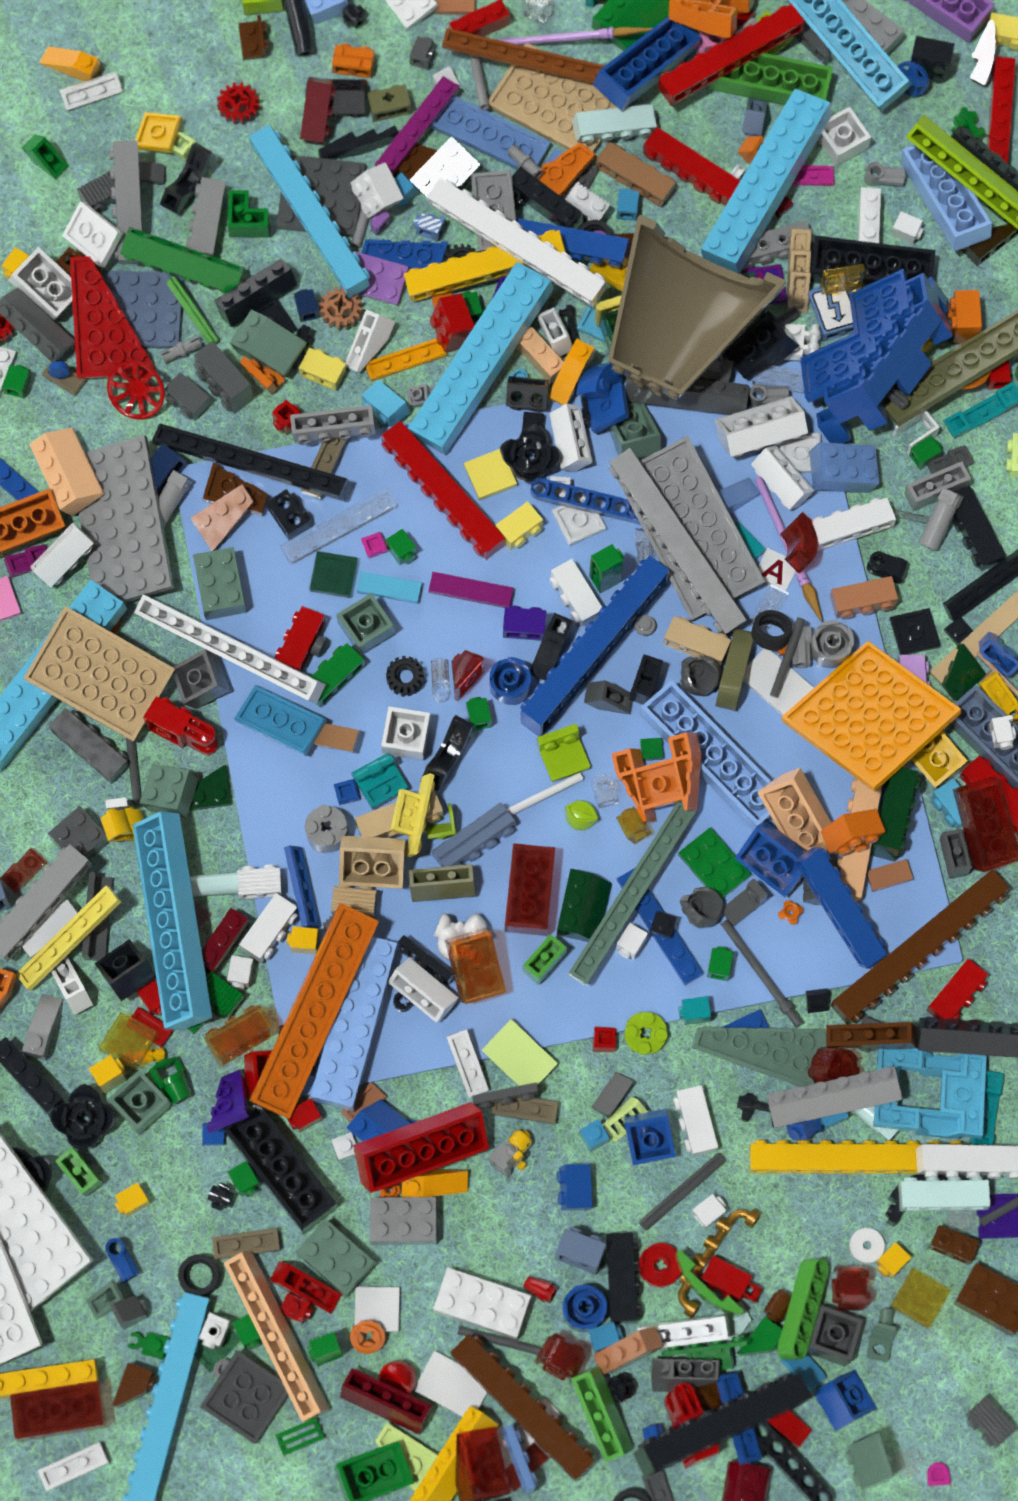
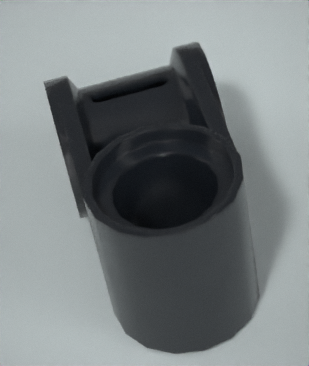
(888, 566)

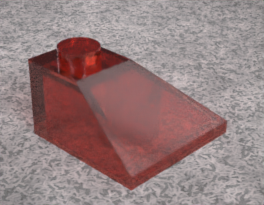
(465, 671)

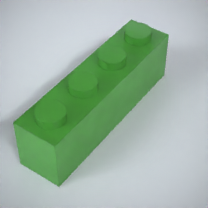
(602, 1413)

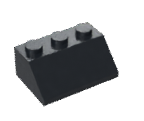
(348, 97)

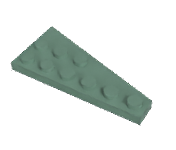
(771, 1051)

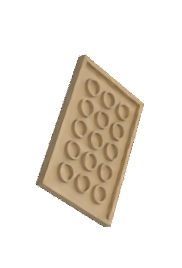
(546, 103)
(98, 673)

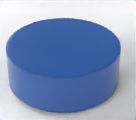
(59, 369)

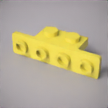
(411, 814)

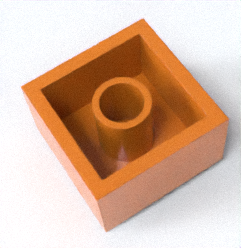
(964, 315)
(853, 832)

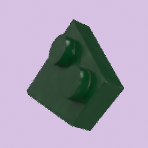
(962, 673)
(212, 791)

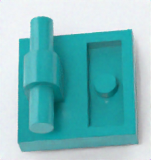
(379, 780)

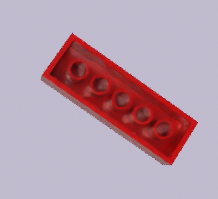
(421, 1147)

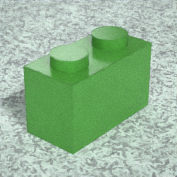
(544, 959)
(79, 1171)

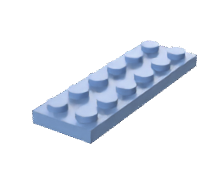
(488, 133)

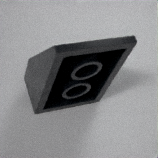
(761, 346)

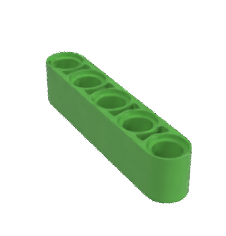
(803, 1309)

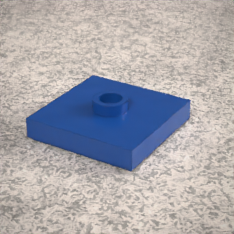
(608, 410)

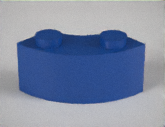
(597, 381)

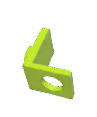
(442, 830)

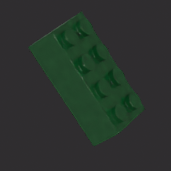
(894, 812)

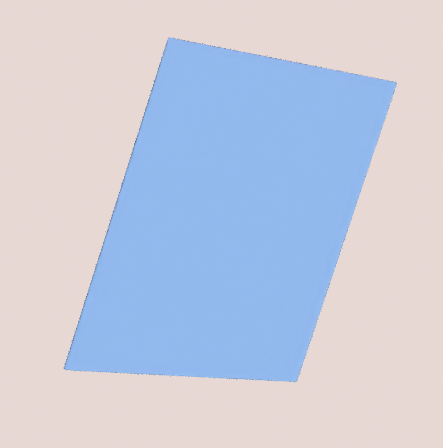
(503, 764)

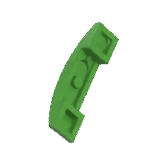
(727, 1305)

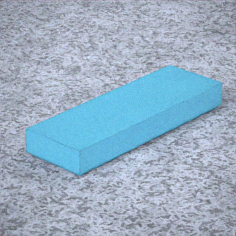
(389, 587)

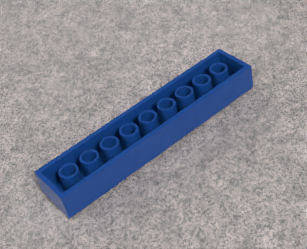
(593, 646)

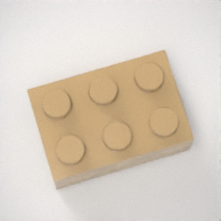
(372, 862)

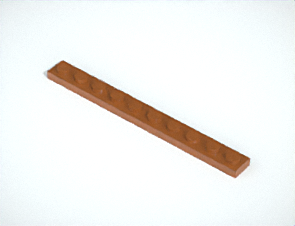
(521, 55)

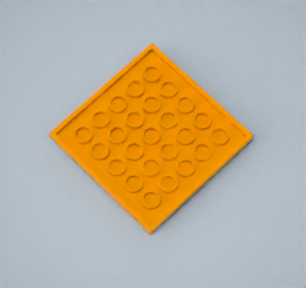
(871, 715)

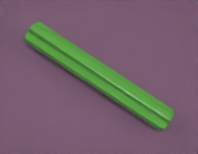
(192, 310)

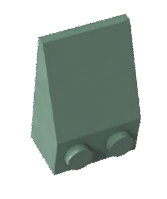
(267, 343)
(636, 432)
(869, 1462)

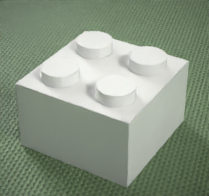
(844, 137)
(376, 190)
(405, 733)

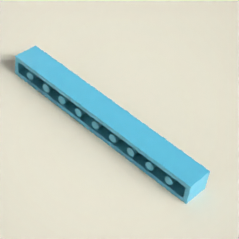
(309, 211)
(168, 1398)

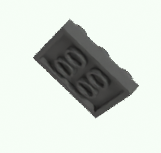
(245, 1397)

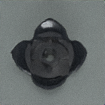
(534, 442)
(83, 1101)
(38, 1167)

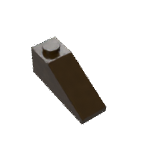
(982, 250)

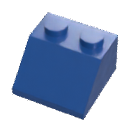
(375, 1121)
(845, 1400)

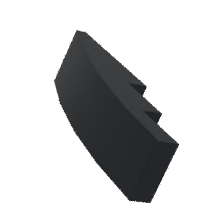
(351, 146)

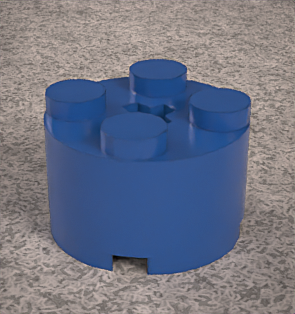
(504, 671)
(591, 1298)

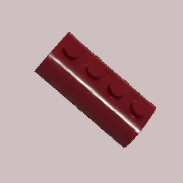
(746, 1482)

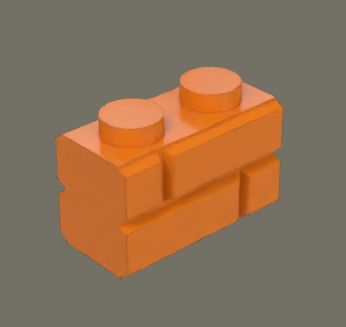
(353, 61)

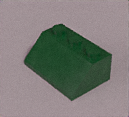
(583, 905)

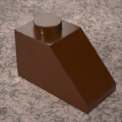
(133, 1385)

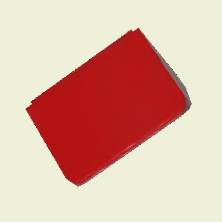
(604, 1039)

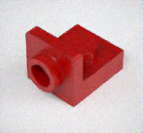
(296, 1308)

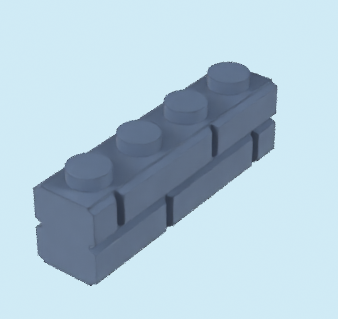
(475, 837)

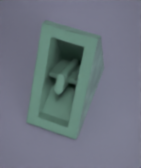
(101, 1300)

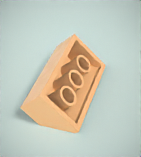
(67, 470)
(796, 809)

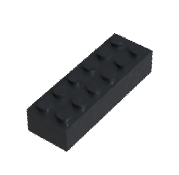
(878, 258)
(281, 1169)

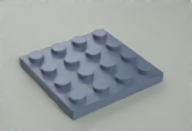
(147, 305)

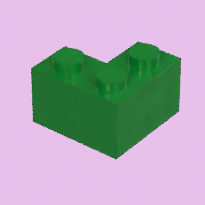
(245, 220)

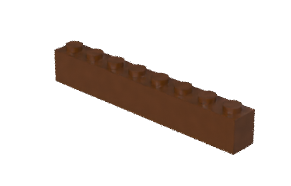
(527, 1412)

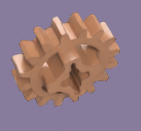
(332, 304)

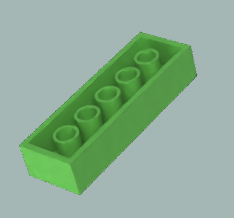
(775, 78)

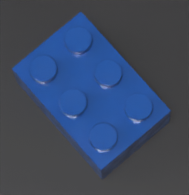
(772, 858)

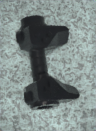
(748, 1104)

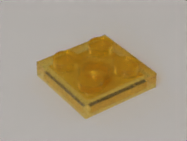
(842, 279)
(128, 1041)
(920, 1298)

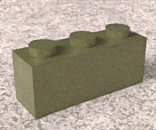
(442, 883)

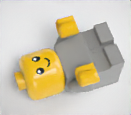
(511, 1152)

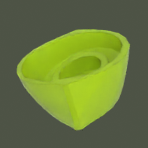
(581, 815)

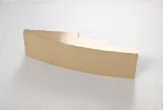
(798, 269)

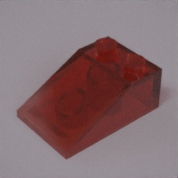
(480, 1466)

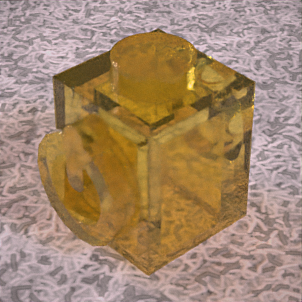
(633, 825)

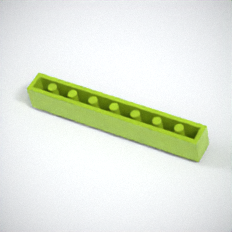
(966, 168)

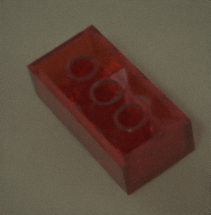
(986, 824)
(529, 889)
(57, 1411)

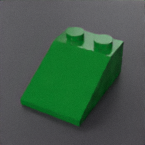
(374, 1473)

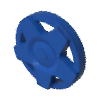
(915, 79)

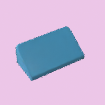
(808, 1369)

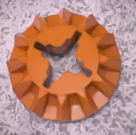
(369, 1345)

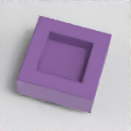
(379, 222)

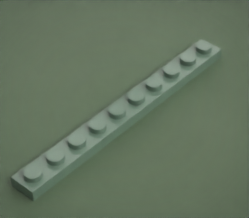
(631, 894)

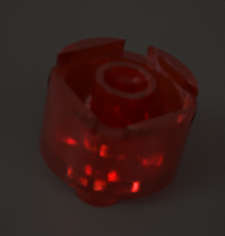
(832, 1063)
(850, 1288)
(560, 1357)

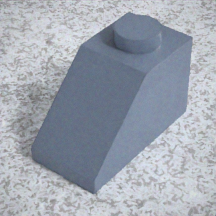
(754, 117)

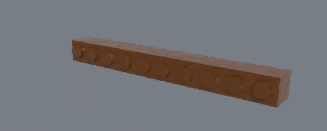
(919, 947)

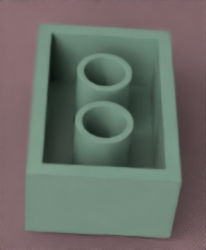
(219, 583)
(335, 1258)

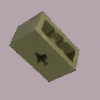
(398, 105)

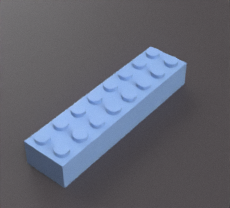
(722, 762)
(354, 1029)

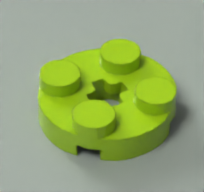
(633, 1031)

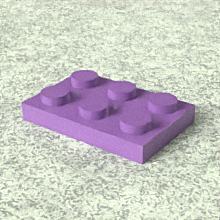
(385, 279)

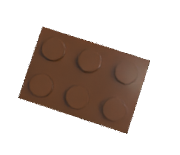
(990, 1299)

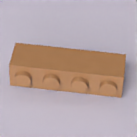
(635, 174)

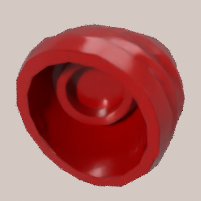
(399, 1375)

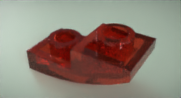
(23, 870)
(536, 1460)

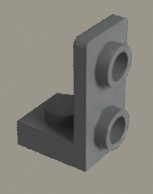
(744, 903)

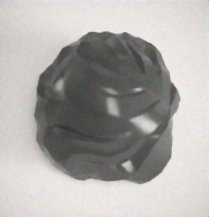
(700, 675)
(702, 907)

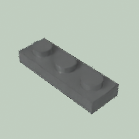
(505, 1096)

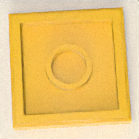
(158, 132)

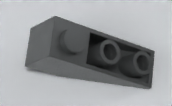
(671, 1372)

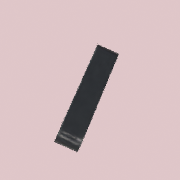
(786, 1455)

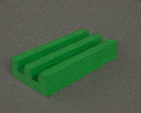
(301, 1426)

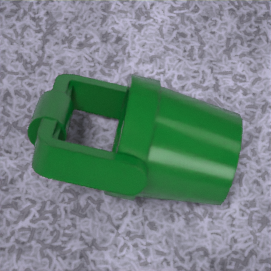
(175, 1085)

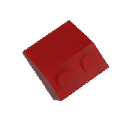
(254, 1064)

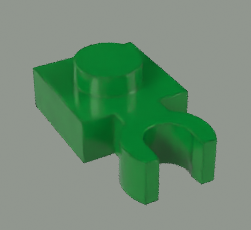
(152, 1345)

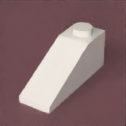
(370, 337)
(71, 986)

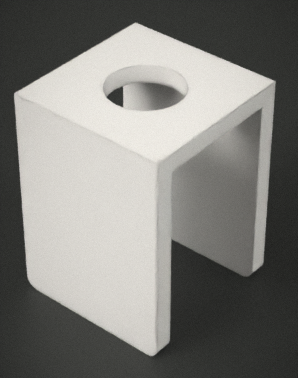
(932, 430)

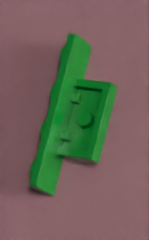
(715, 1350)

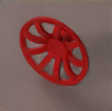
(137, 387)

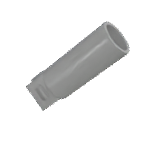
(172, 494)
(940, 518)

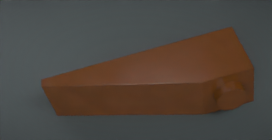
(873, 1036)

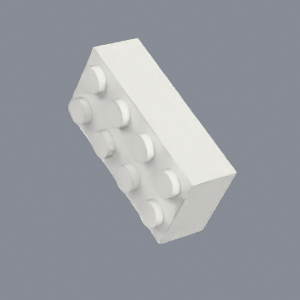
(761, 426)
(482, 1304)

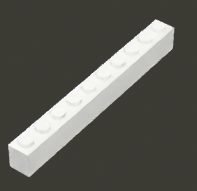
(517, 242)
(230, 649)

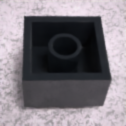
(933, 56)
(125, 970)

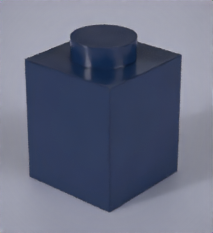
(306, 305)

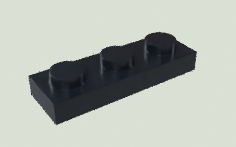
(439, 972)

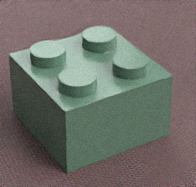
(365, 624)
(169, 790)
(139, 1102)

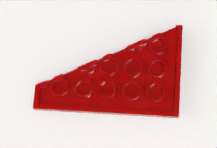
(100, 326)

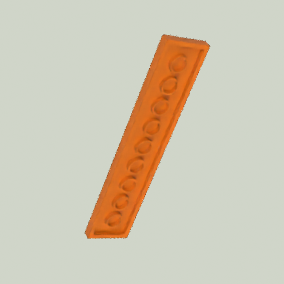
(314, 1010)

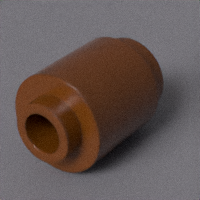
(777, 1306)

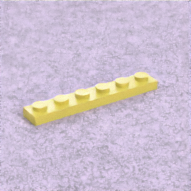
(68, 938)

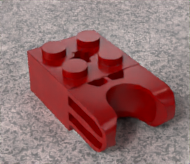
(180, 726)
(681, 1406)

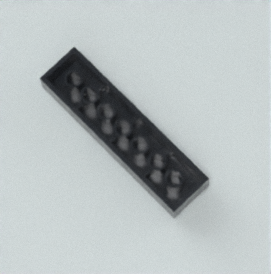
(718, 1426)

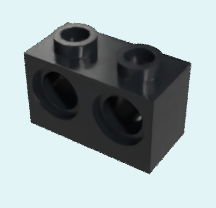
(527, 388)
(285, 516)
(645, 679)

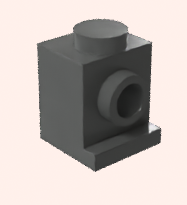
(422, 52)

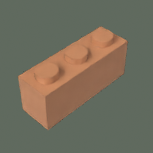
(864, 597)
(628, 1350)

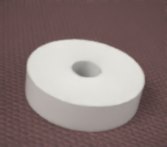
(856, 1245)

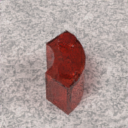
(800, 542)

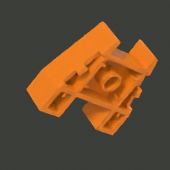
(709, 16)
(663, 781)

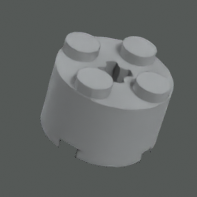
(841, 639)
(321, 818)

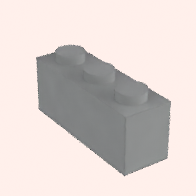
(928, 488)

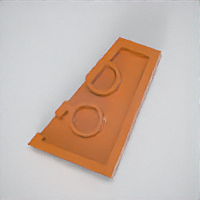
(567, 168)

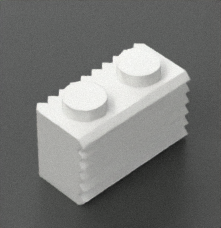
(588, 203)
(555, 331)
(259, 882)

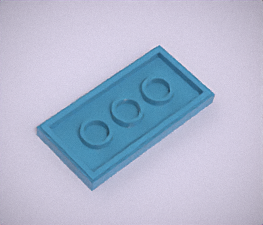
(280, 720)

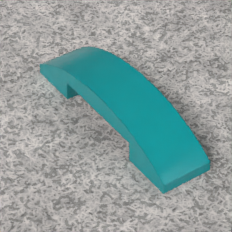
(983, 412)
(993, 1088)

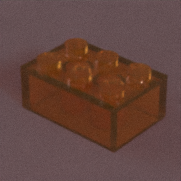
(475, 966)
(239, 1035)

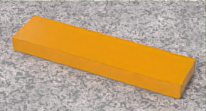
(404, 359)

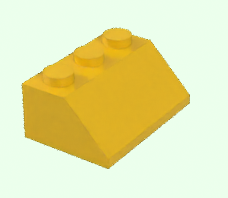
(940, 760)

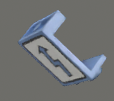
(832, 313)

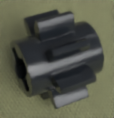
(353, 15)
(220, 1196)
(621, 1387)

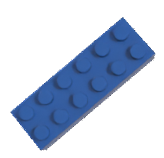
(645, 61)

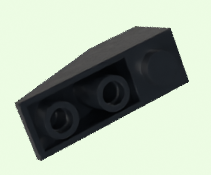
(551, 646)

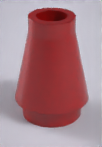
(541, 1289)

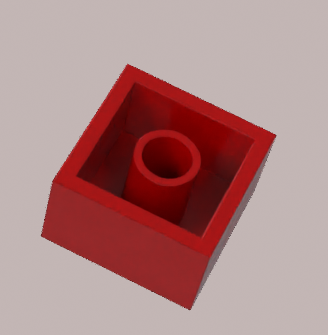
(451, 322)

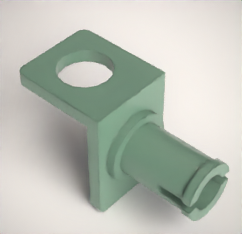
(882, 1334)

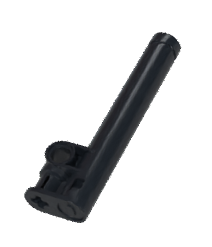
(299, 27)

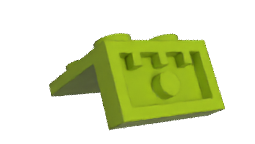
(562, 752)

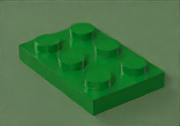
(714, 863)

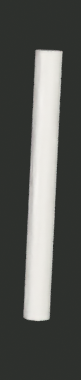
(545, 794)

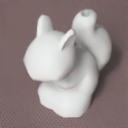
(448, 929)

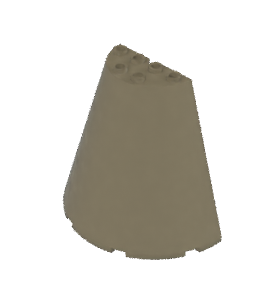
(679, 312)

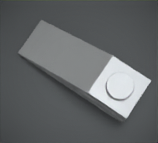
(42, 1028)

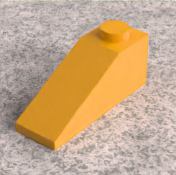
(72, 63)
(575, 364)
(436, 1183)

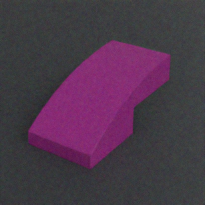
(20, 563)

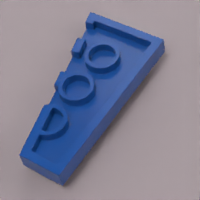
(407, 253)

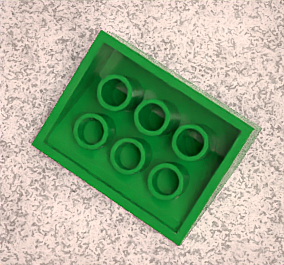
(630, 14)

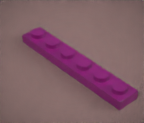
(418, 124)

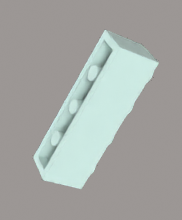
(614, 123)
(944, 1195)

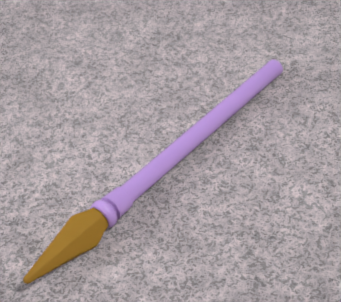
(602, 34)
(808, 591)

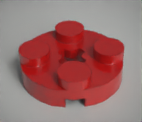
(652, 1255)

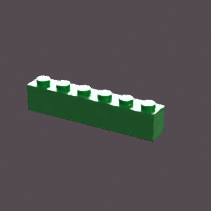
(180, 260)

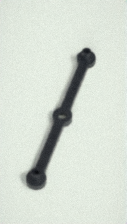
(568, 312)

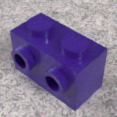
(524, 623)

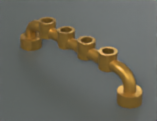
(712, 1244)

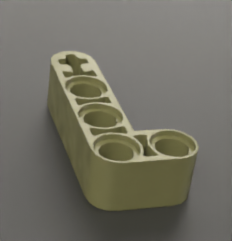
(734, 669)

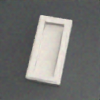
(119, 803)

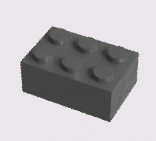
(222, 378)

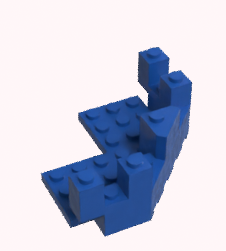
(857, 371)

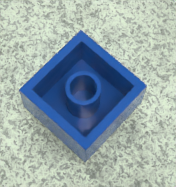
(649, 1137)

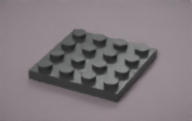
(332, 183)

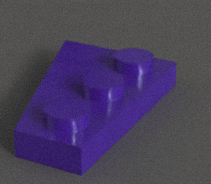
(230, 1103)

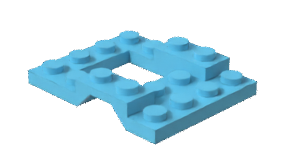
(960, 1094)

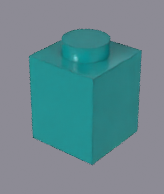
(695, 1010)

